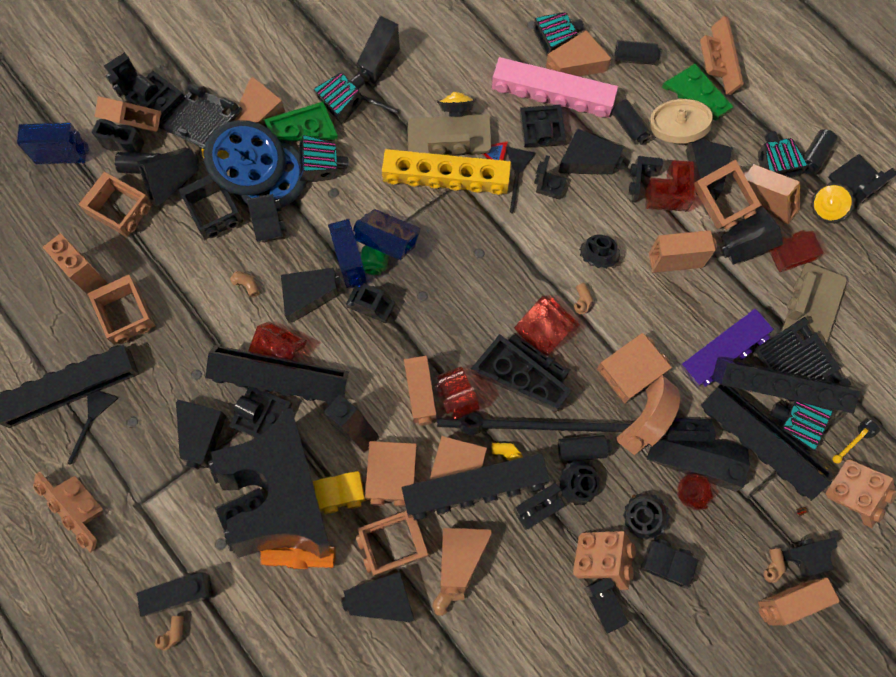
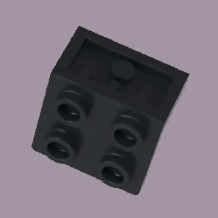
(861, 178)

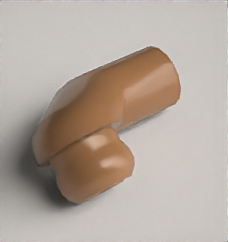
(247, 280)
(585, 300)
(776, 567)
(442, 602)
(173, 636)

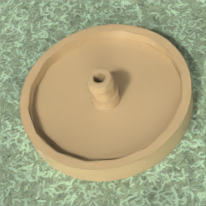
(681, 121)

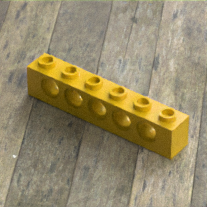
(437, 164)

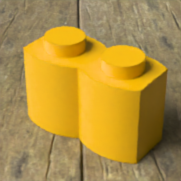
(339, 492)

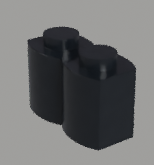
(117, 137)
(266, 218)
(669, 564)

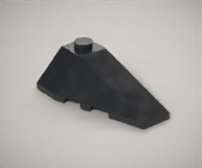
(719, 461)

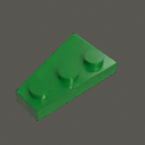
(696, 86)
(307, 121)

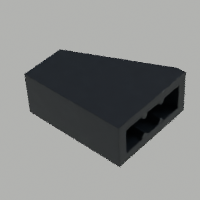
(379, 50)
(590, 155)
(707, 159)
(167, 173)
(751, 237)
(308, 291)
(350, 423)
(197, 432)
(379, 599)

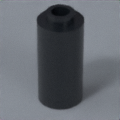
(637, 52)
(631, 122)
(819, 150)
(127, 161)
(583, 448)

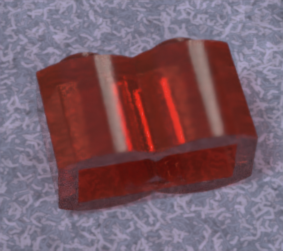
(796, 251)
(457, 392)

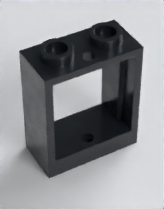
(201, 190)

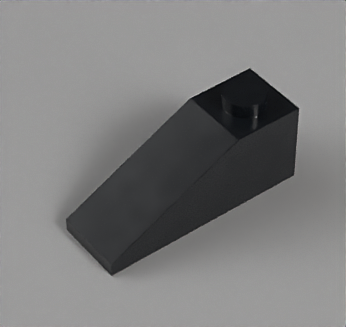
(175, 594)

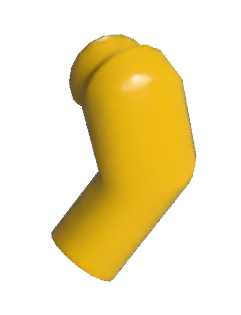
(507, 449)

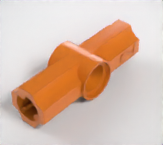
(297, 558)

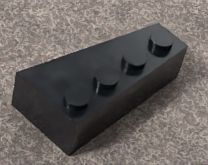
(518, 373)

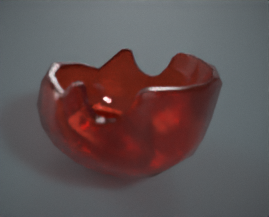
(694, 491)

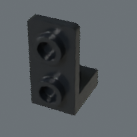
(644, 165)
(548, 183)
(606, 605)

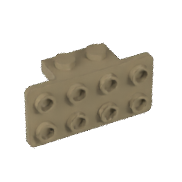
(450, 135)
(815, 298)

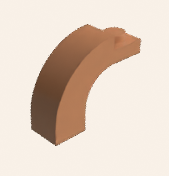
(658, 415)

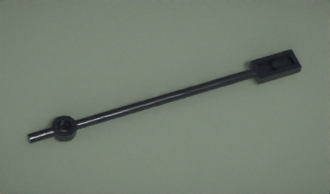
(679, 430)

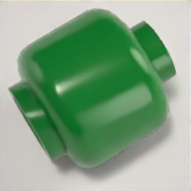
(373, 260)

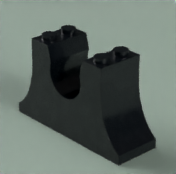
(290, 511)

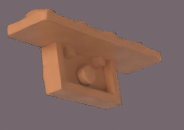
(721, 55)
(73, 505)

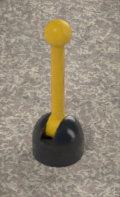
(866, 429)

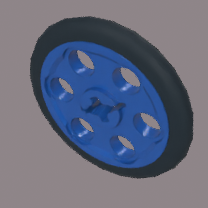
(292, 177)
(242, 183)

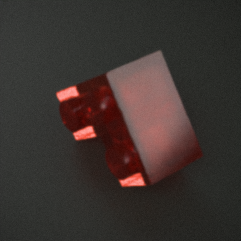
(676, 191)

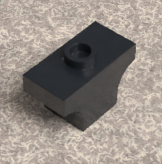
(370, 302)
(812, 556)

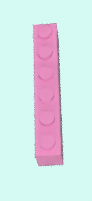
(554, 87)

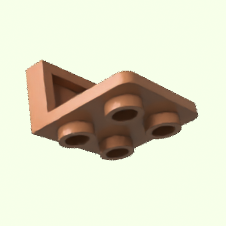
(862, 491)
(605, 557)

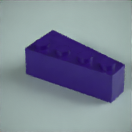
(729, 345)

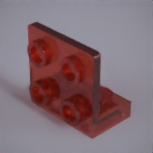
(546, 325)
(275, 341)

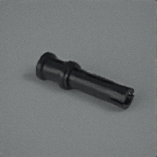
(544, 361)

